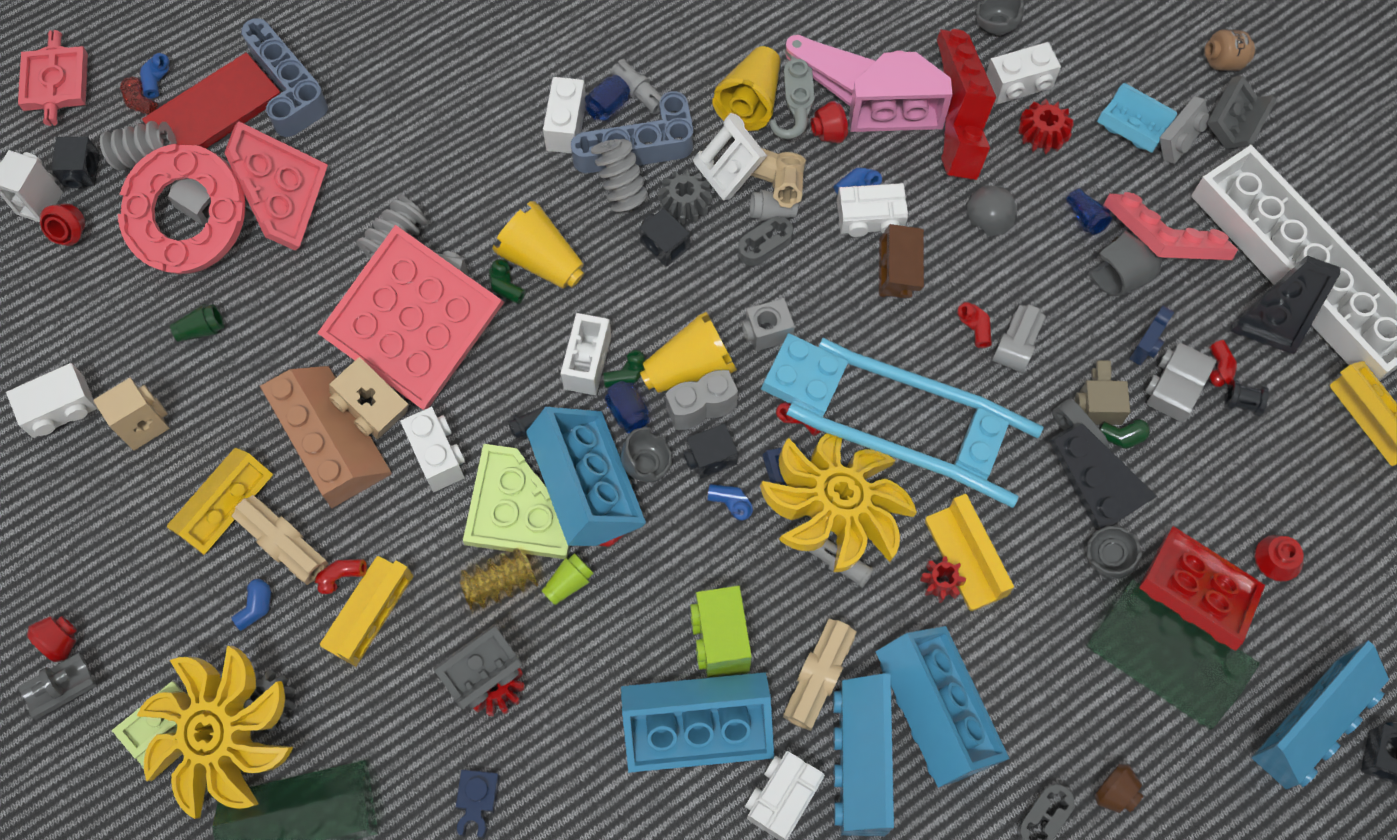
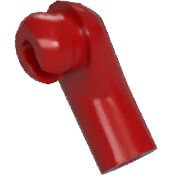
(336, 570)

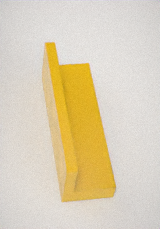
(1370, 407)
(212, 505)
(965, 541)
(367, 610)

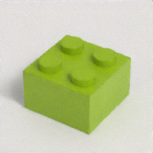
(723, 632)

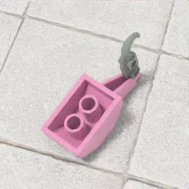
(883, 95)

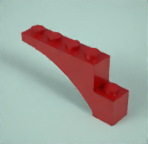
(969, 107)

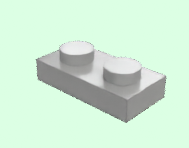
(1184, 130)

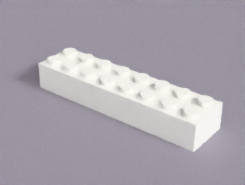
(1279, 231)

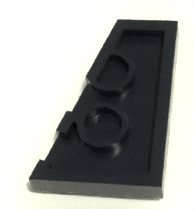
(1290, 306)
(1099, 477)

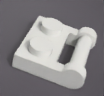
(735, 164)

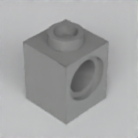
(774, 313)

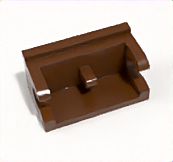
(901, 261)

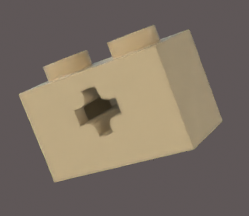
(363, 381)
(132, 413)

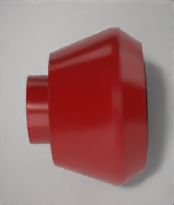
(830, 123)
(62, 223)
(1279, 557)
(53, 637)

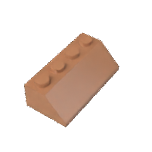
(326, 439)

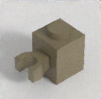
(1104, 398)

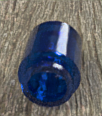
(607, 97)
(627, 406)

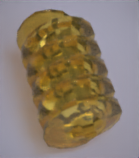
(497, 579)

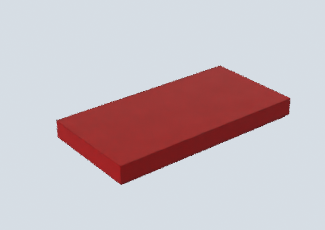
(217, 103)

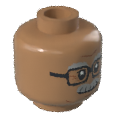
(1229, 50)

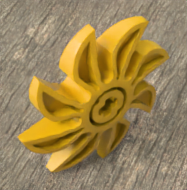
(838, 501)
(214, 732)

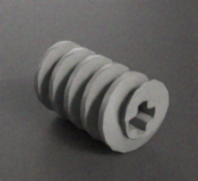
(129, 146)
(622, 173)
(402, 213)

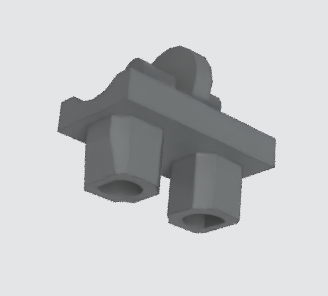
(57, 686)

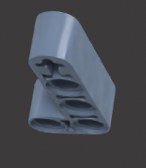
(301, 95)
(659, 132)

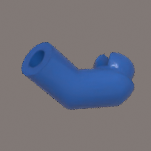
(152, 72)
(859, 177)
(733, 498)
(257, 604)

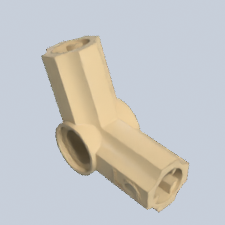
(785, 173)

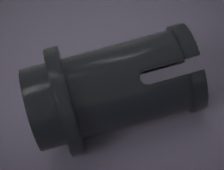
(521, 424)

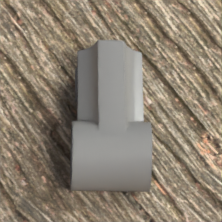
(1017, 345)

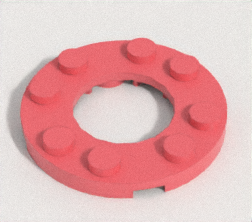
(141, 194)

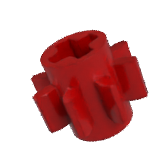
(940, 570)

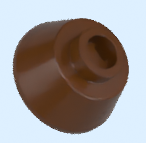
(1120, 790)

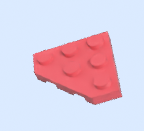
(276, 182)

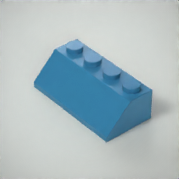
(584, 476)
(941, 705)
(1323, 716)
(697, 722)
(865, 756)

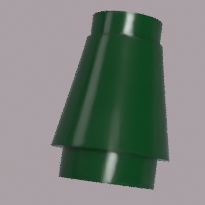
(199, 323)

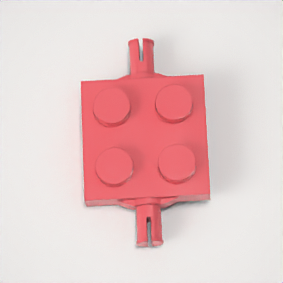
(53, 78)

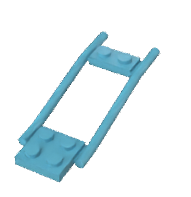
(810, 374)

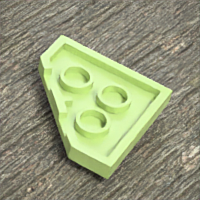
(512, 507)

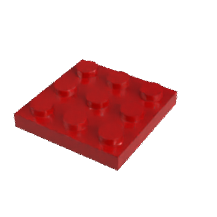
(1203, 588)

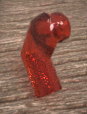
(132, 97)

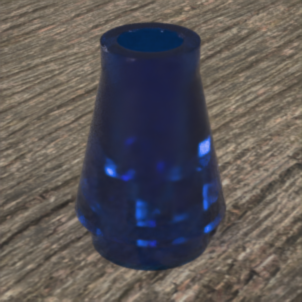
(1089, 212)

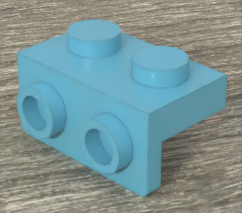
(1137, 117)

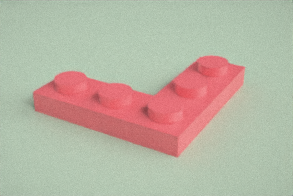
(1164, 240)

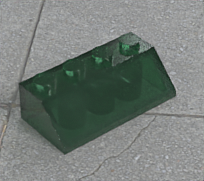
(1172, 656)
(305, 807)

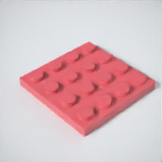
(411, 317)

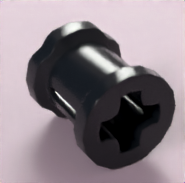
(1246, 397)

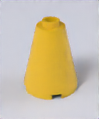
(750, 89)
(539, 247)
(687, 356)

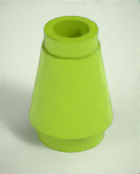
(567, 579)

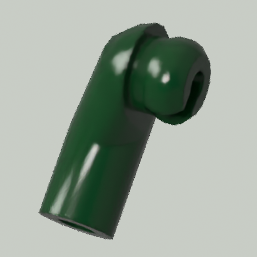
(629, 373)

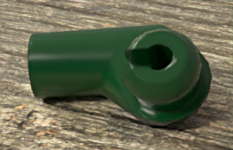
(501, 282)
(1127, 436)

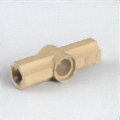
(279, 539)
(819, 674)

